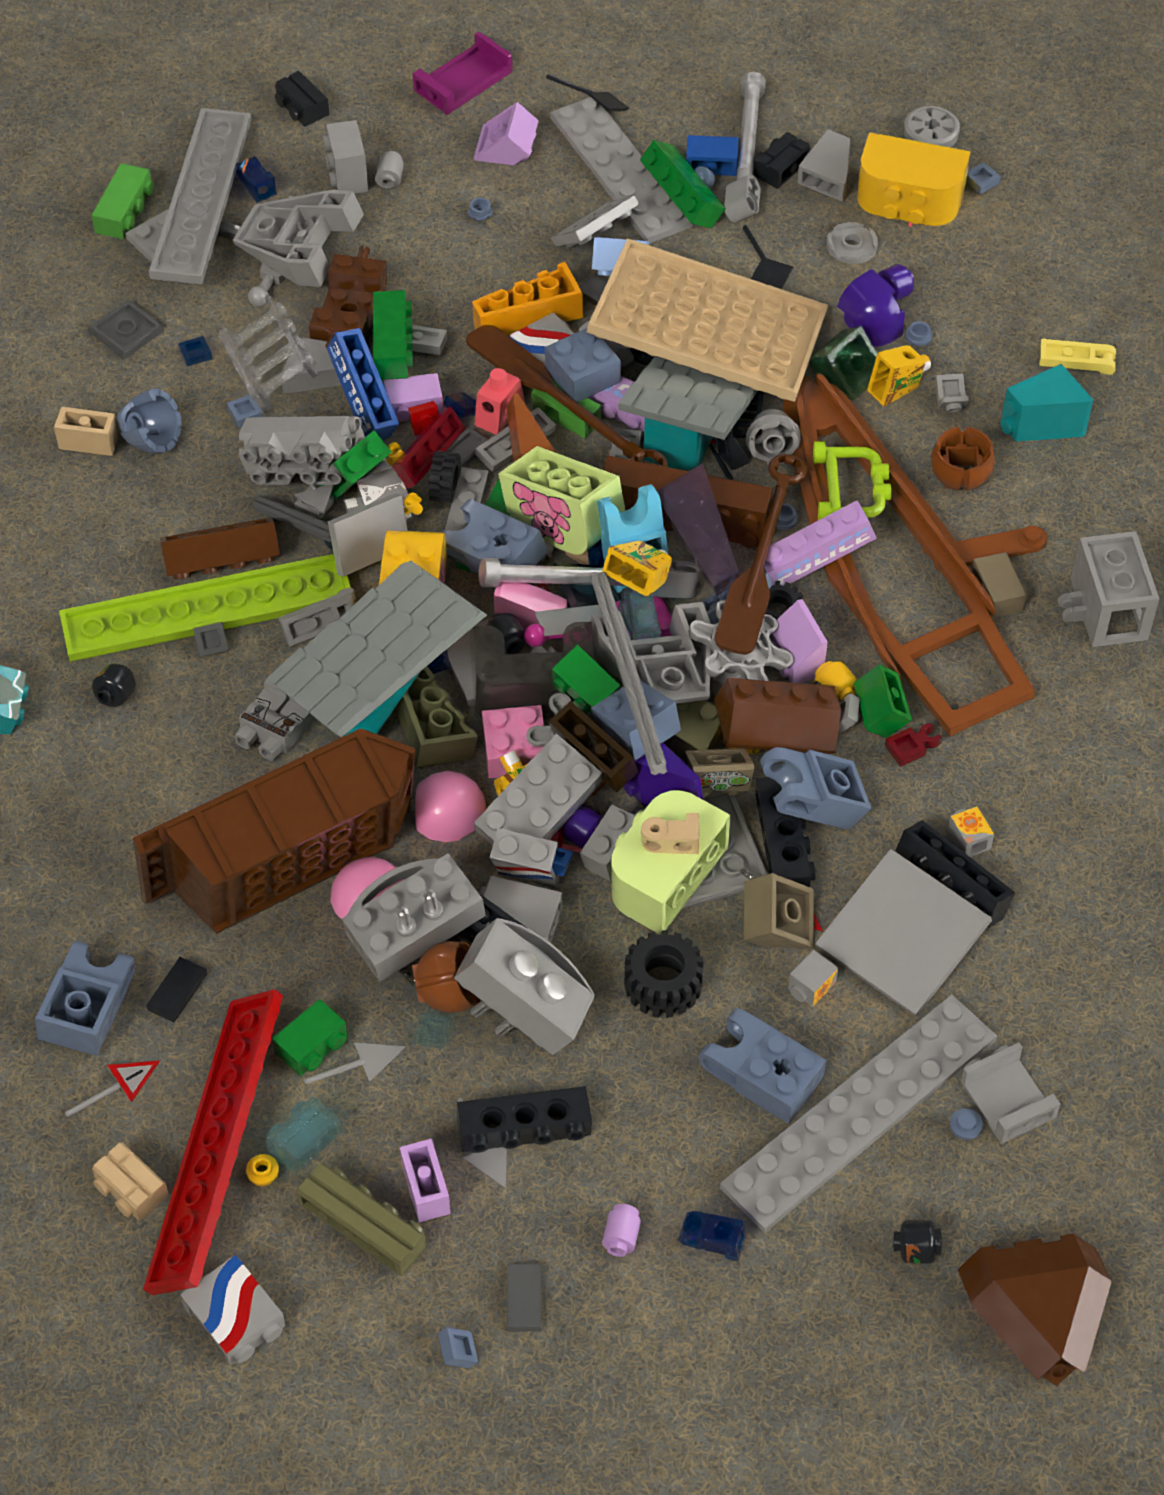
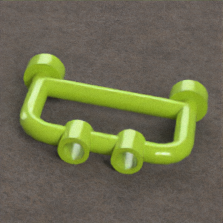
(879, 473)

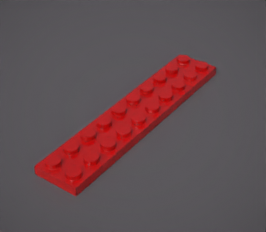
(213, 1144)

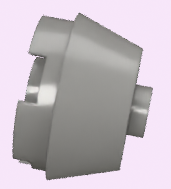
(772, 435)

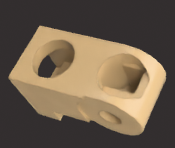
(671, 835)

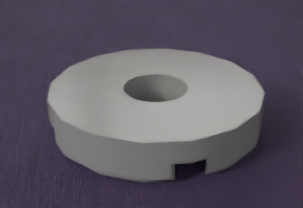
(852, 254)

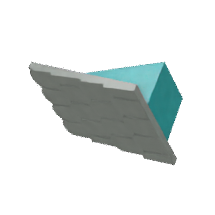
(684, 410)
(376, 650)

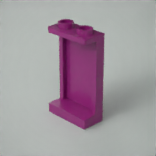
(464, 75)

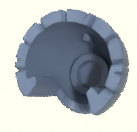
(150, 422)

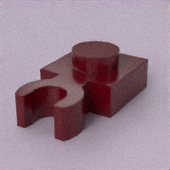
(910, 746)

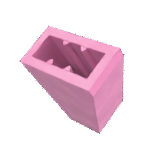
(524, 600)

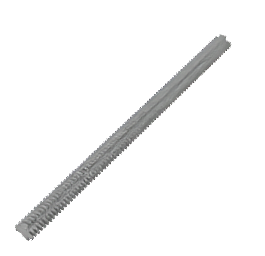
(629, 674)

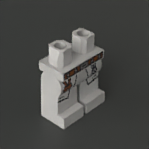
(272, 721)

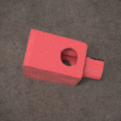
(495, 396)

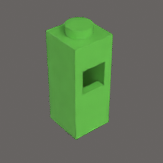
(562, 415)

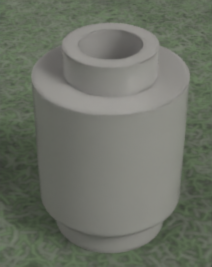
(389, 170)

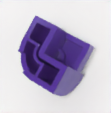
(871, 304)

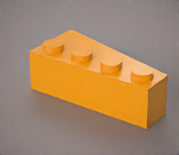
(531, 301)

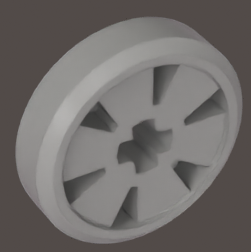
(943, 123)

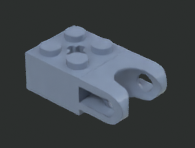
(493, 536)
(817, 787)
(83, 1000)
(765, 1066)

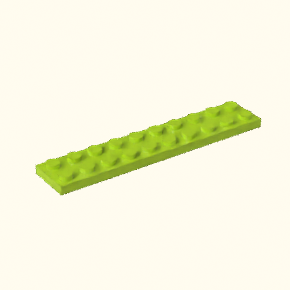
(176, 610)

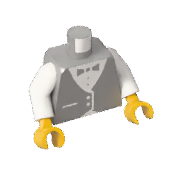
(382, 483)

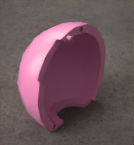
(448, 806)
(354, 880)

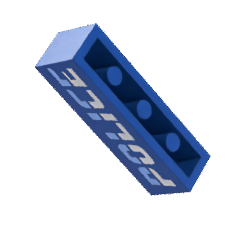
(362, 383)

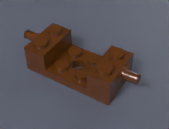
(350, 289)

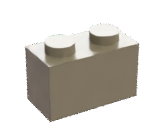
(1001, 582)

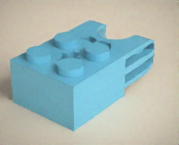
(639, 523)

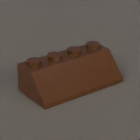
(220, 547)
(778, 715)

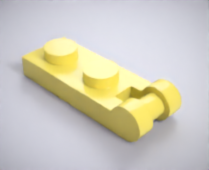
(1078, 355)

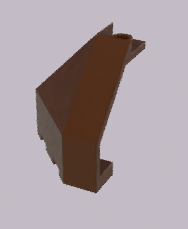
(1041, 1300)

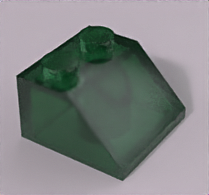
(846, 361)

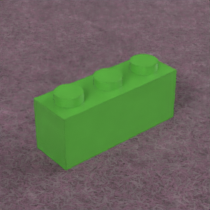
(122, 201)

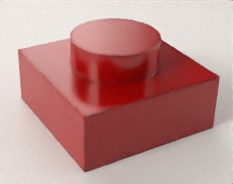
(422, 416)

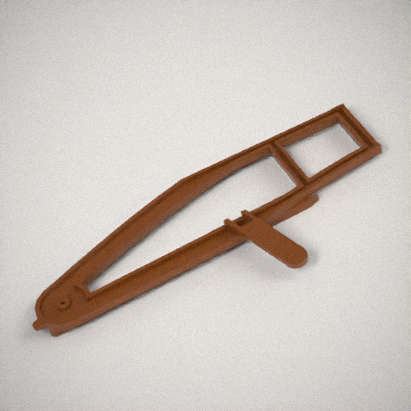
(826, 409)

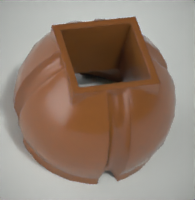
(963, 448)
(436, 981)

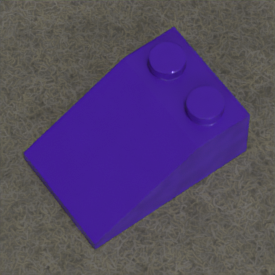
(679, 776)

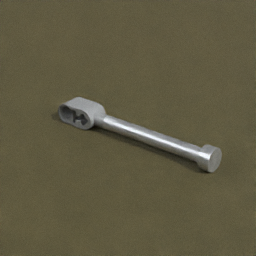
(743, 194)
(680, 581)

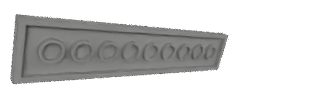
(200, 197)
(857, 1113)

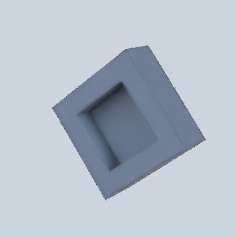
(982, 178)
(242, 409)
(458, 1347)

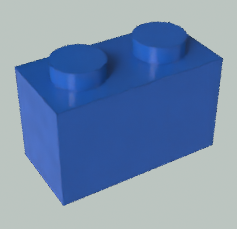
(713, 152)

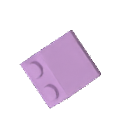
(507, 137)
(803, 639)

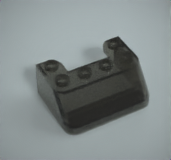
(519, 679)

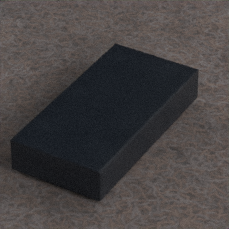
(176, 989)

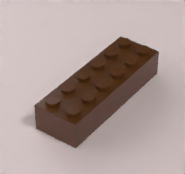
(740, 504)

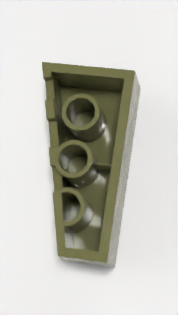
(433, 723)
(698, 726)

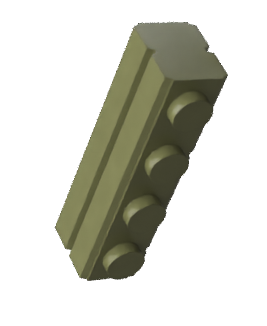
(361, 1218)

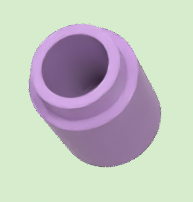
(621, 1230)

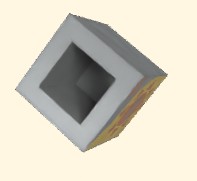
(970, 831)
(812, 978)

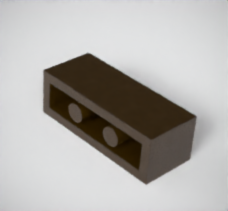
(595, 745)

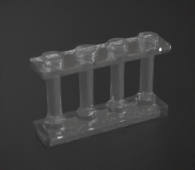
(244, 357)

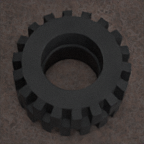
(658, 994)

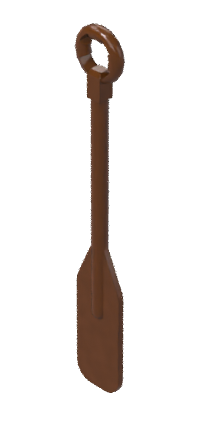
(517, 361)
(750, 591)

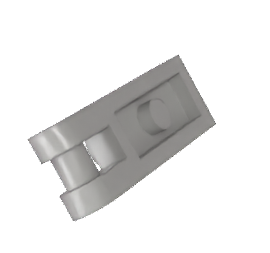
(314, 618)

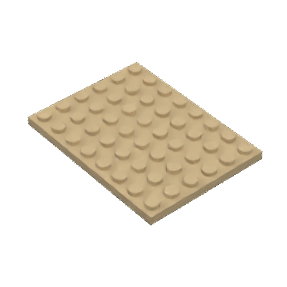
(708, 319)

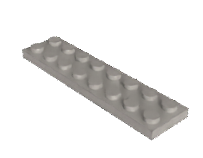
(619, 168)

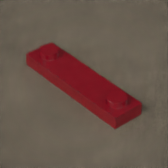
(436, 437)

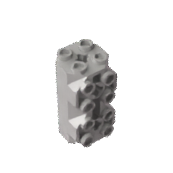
(297, 445)

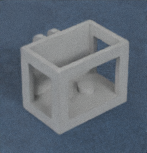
(1111, 577)

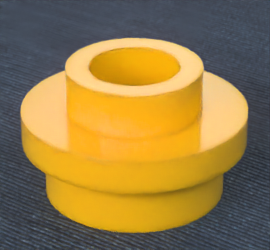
(262, 1178)

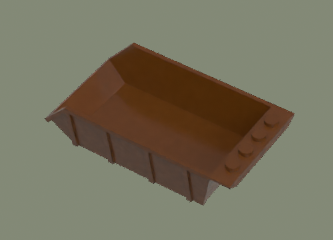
(280, 830)

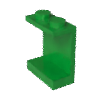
(359, 462)

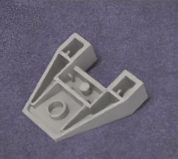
(292, 231)
(665, 663)

